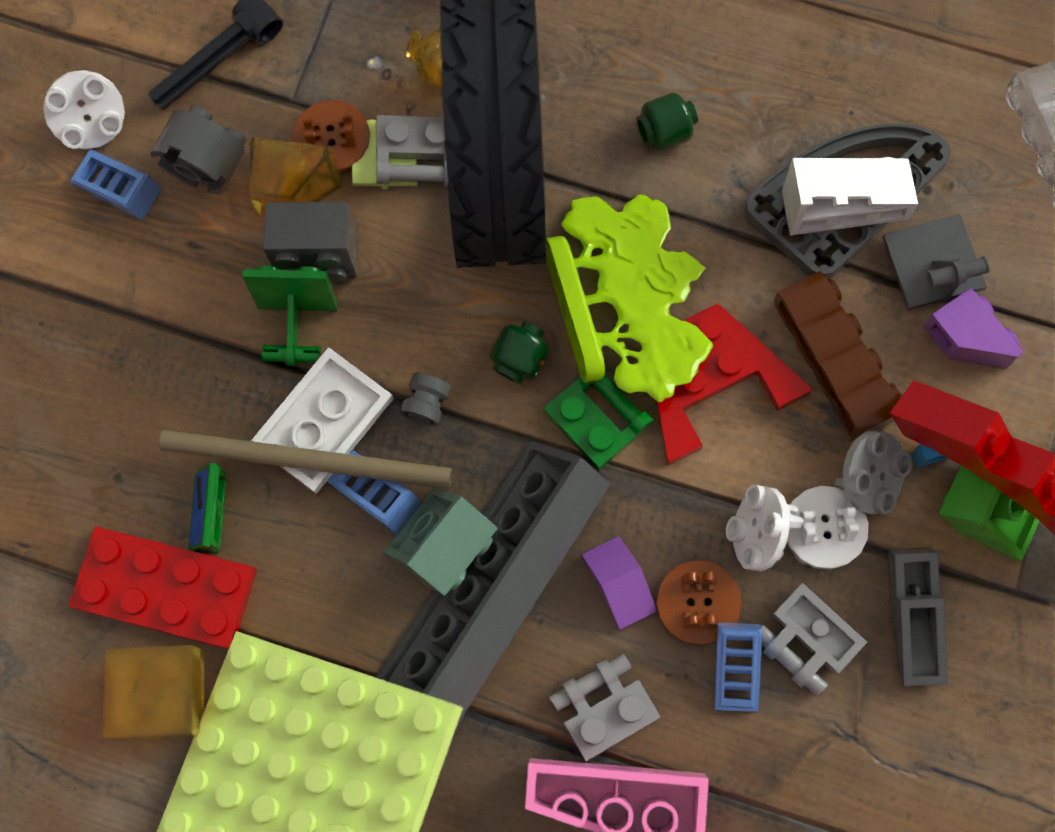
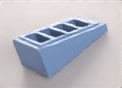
(136, 196)
(391, 511)
(745, 632)

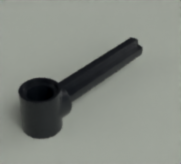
(252, 22)

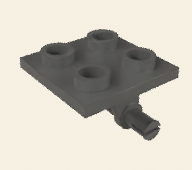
(935, 261)

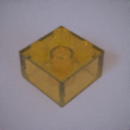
(153, 693)

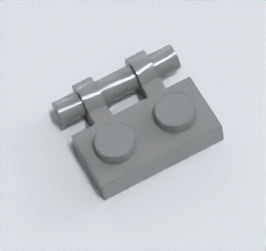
(819, 630)
(611, 719)

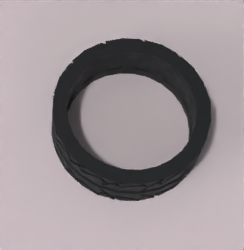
(493, 131)

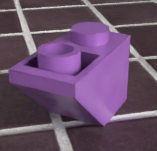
(972, 333)

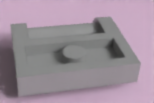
(410, 139)

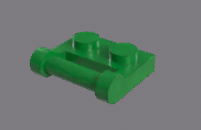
(589, 427)

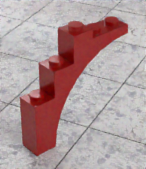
(981, 444)

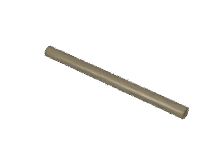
(305, 459)

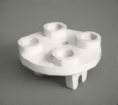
(67, 118)
(845, 525)
(761, 527)

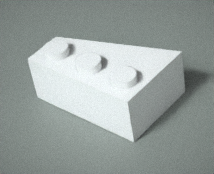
(847, 193)

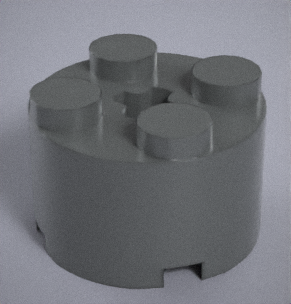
(199, 149)

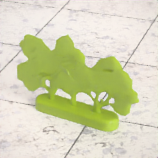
(641, 286)

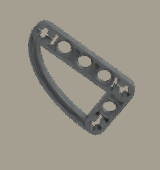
(803, 253)

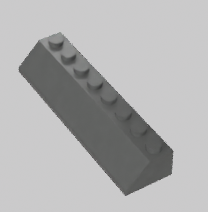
(466, 631)

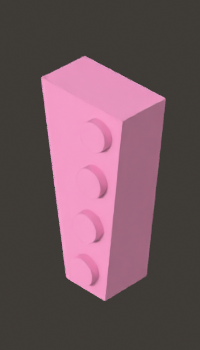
(617, 796)

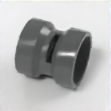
(424, 400)

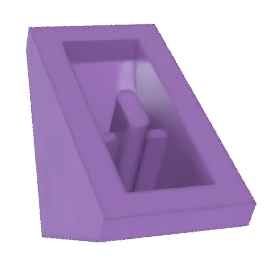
(620, 582)

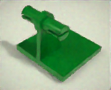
(291, 291)

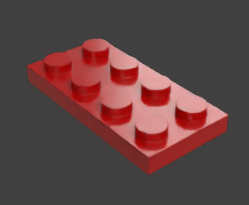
(162, 587)

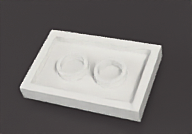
(326, 413)

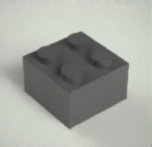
(312, 236)

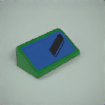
(207, 509)

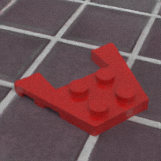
(732, 359)

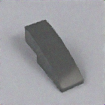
(918, 615)

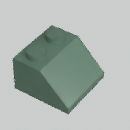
(441, 540)

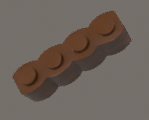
(836, 354)

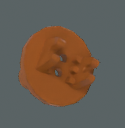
(350, 130)
(698, 582)

